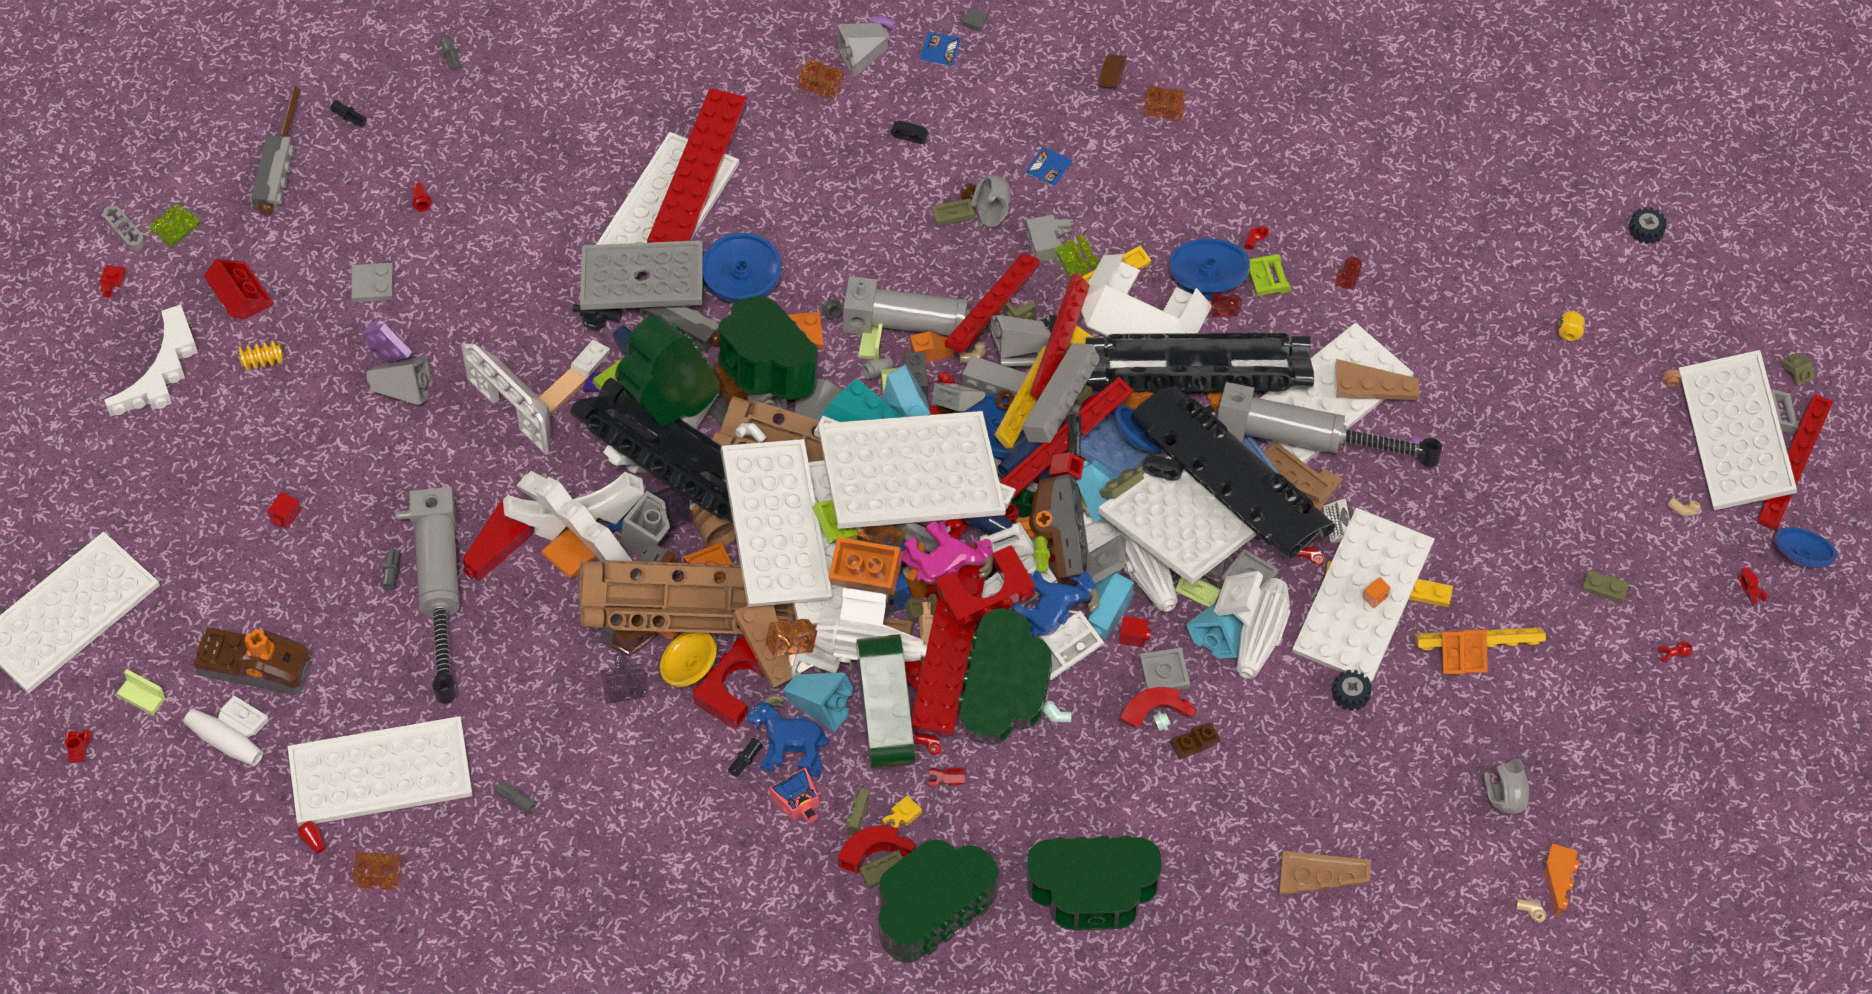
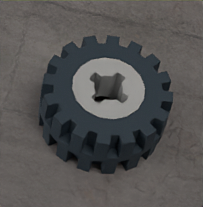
(1653, 230)
(1351, 698)

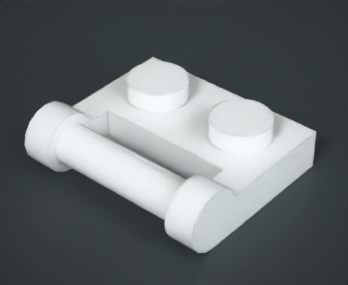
(1020, 542)

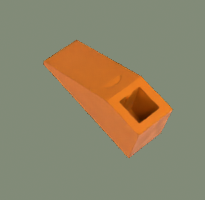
(1558, 873)

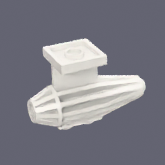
(1150, 574)
(1262, 613)
(862, 618)

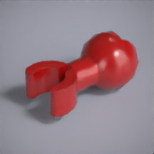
(1682, 650)

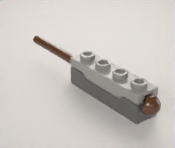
(275, 165)
(699, 328)

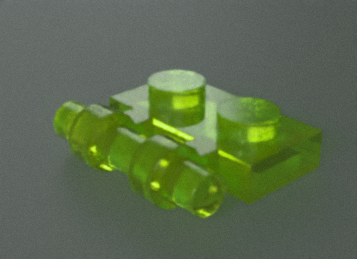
(177, 228)
(1072, 259)

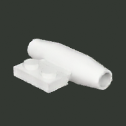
(230, 729)

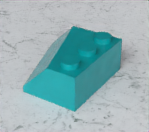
(858, 404)

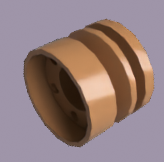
(711, 528)

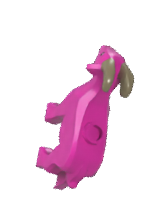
(948, 556)

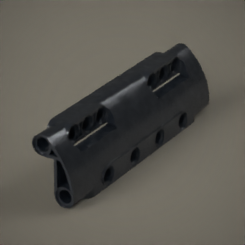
(1203, 361)
(677, 456)
(1231, 468)

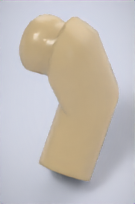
(1533, 909)

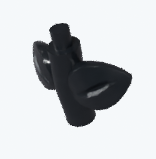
(596, 317)

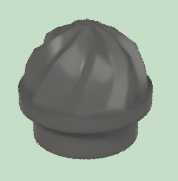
(831, 309)

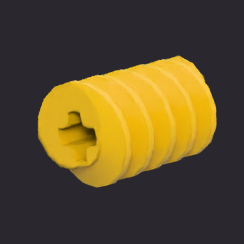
(261, 355)

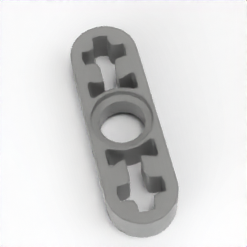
(123, 220)

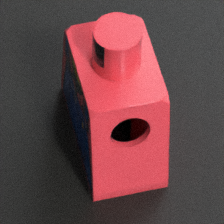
(796, 796)

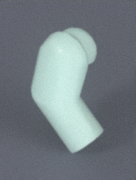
(1054, 713)

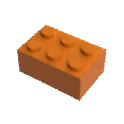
(865, 566)

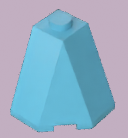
(905, 394)
(1092, 480)
(1115, 598)
(1216, 632)
(821, 697)

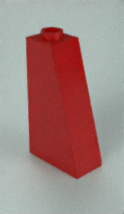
(495, 543)

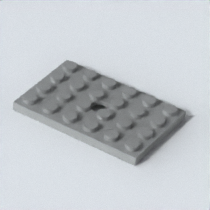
(611, 270)

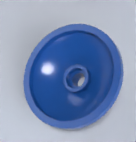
(1131, 432)
(1805, 547)

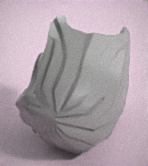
(992, 200)
(1512, 790)

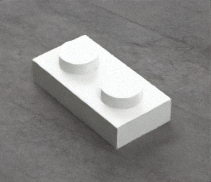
(590, 358)

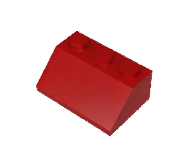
(237, 288)

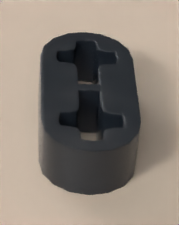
(909, 132)
(1163, 467)

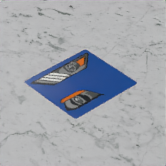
(940, 49)
(1048, 166)

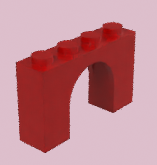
(969, 609)
(712, 695)

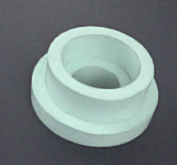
(1161, 720)

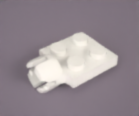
(1098, 532)

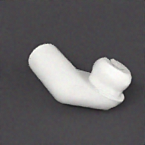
(750, 429)

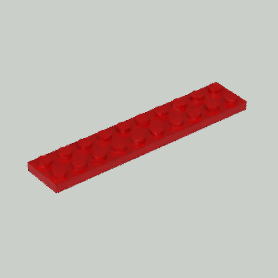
(698, 167)
(945, 663)

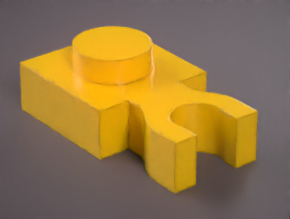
(903, 812)

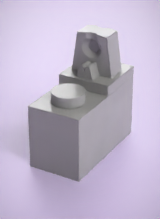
(1044, 235)

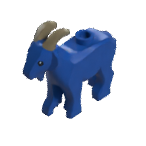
(1056, 602)
(788, 735)

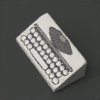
(1337, 513)

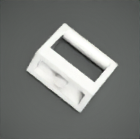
(817, 658)

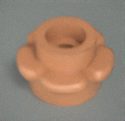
(1671, 378)

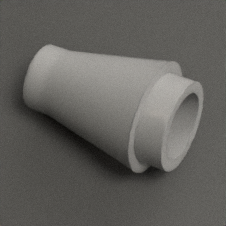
(872, 368)

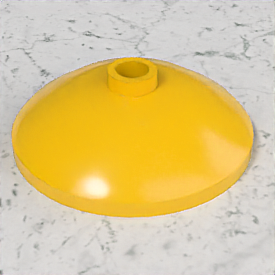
(688, 658)

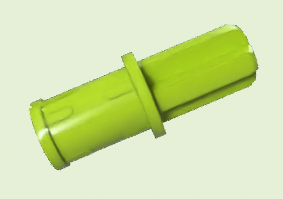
(1041, 554)

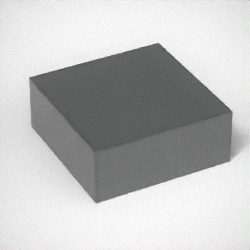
(975, 19)

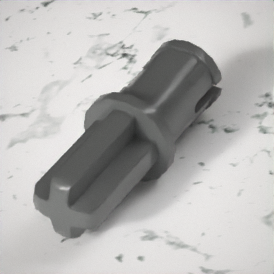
(450, 52)
(391, 569)
(516, 797)

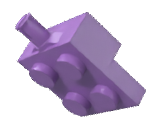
(381, 338)

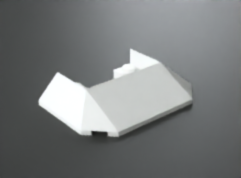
(1112, 311)
(492, 375)
(1071, 640)

